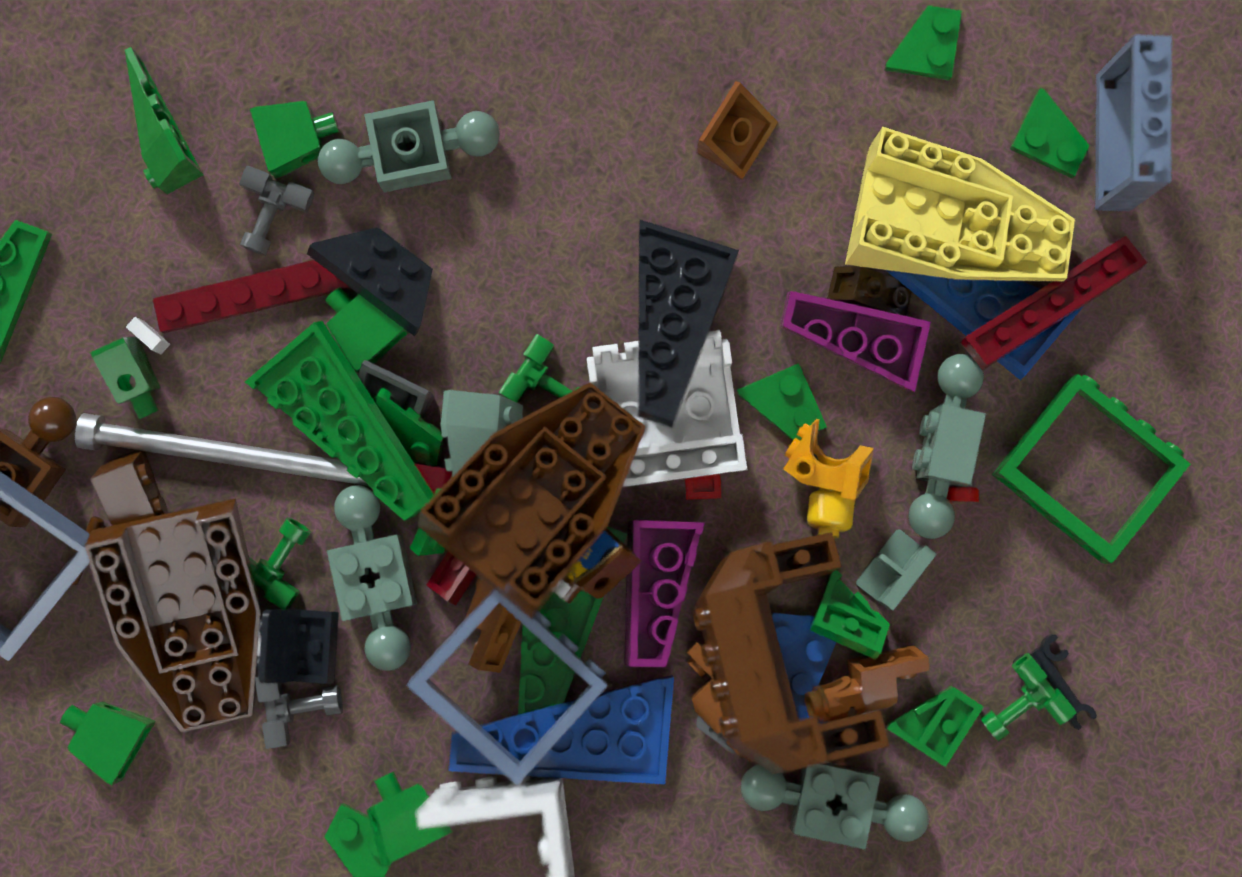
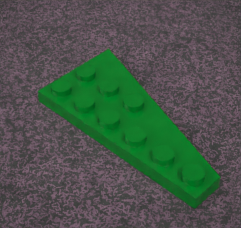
(335, 410)
(543, 673)

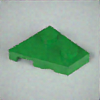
(784, 400)
(849, 619)
(938, 724)

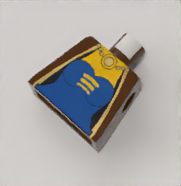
(599, 568)

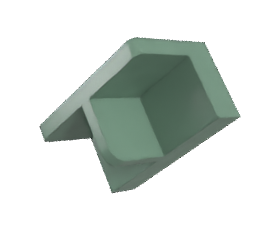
(895, 569)

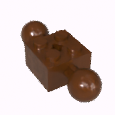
(49, 421)

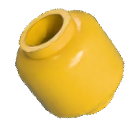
(830, 512)

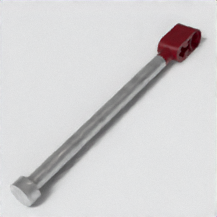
(93, 432)

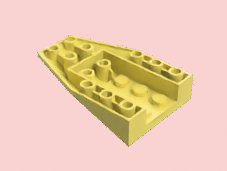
(953, 217)

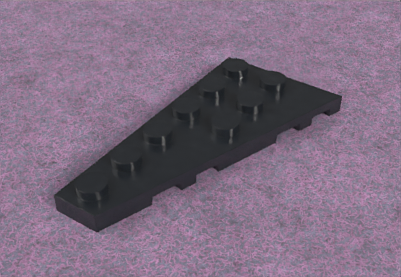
(677, 302)

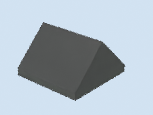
(403, 392)

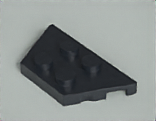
(379, 272)

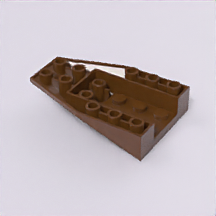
(537, 495)
(183, 609)

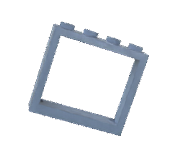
(1133, 124)
(63, 529)
(469, 728)

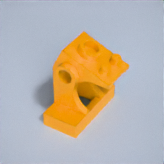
(841, 475)

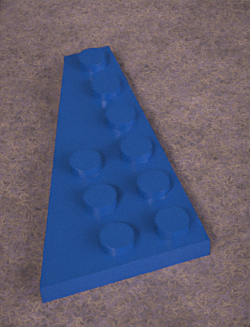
(975, 303)
(614, 739)

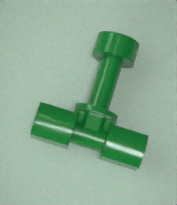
(533, 373)
(268, 573)
(1036, 693)

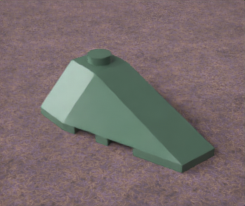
(471, 420)

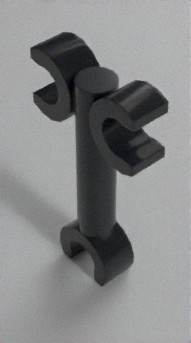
(1043, 657)

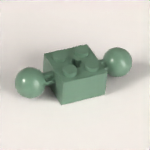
(389, 132)
(948, 446)
(387, 644)
(849, 824)

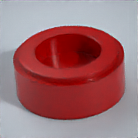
(963, 494)

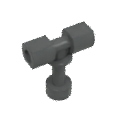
(274, 197)
(281, 709)

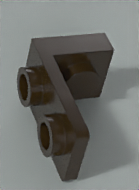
(869, 289)

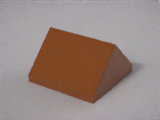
(737, 132)

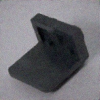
(298, 646)

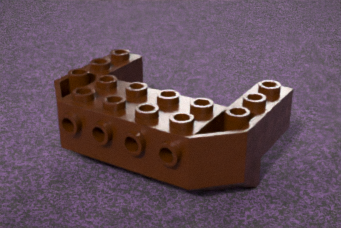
(750, 666)

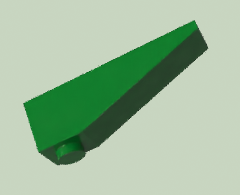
(161, 141)

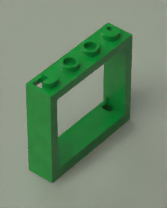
(1054, 511)

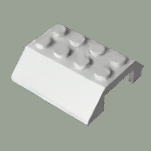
(707, 425)

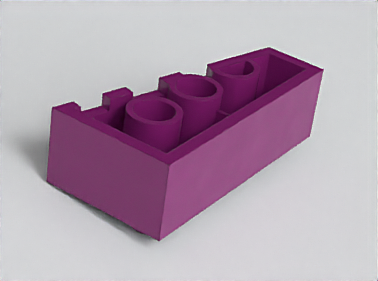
(867, 337)
(657, 587)

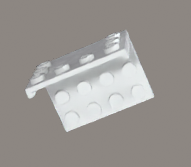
(493, 799)

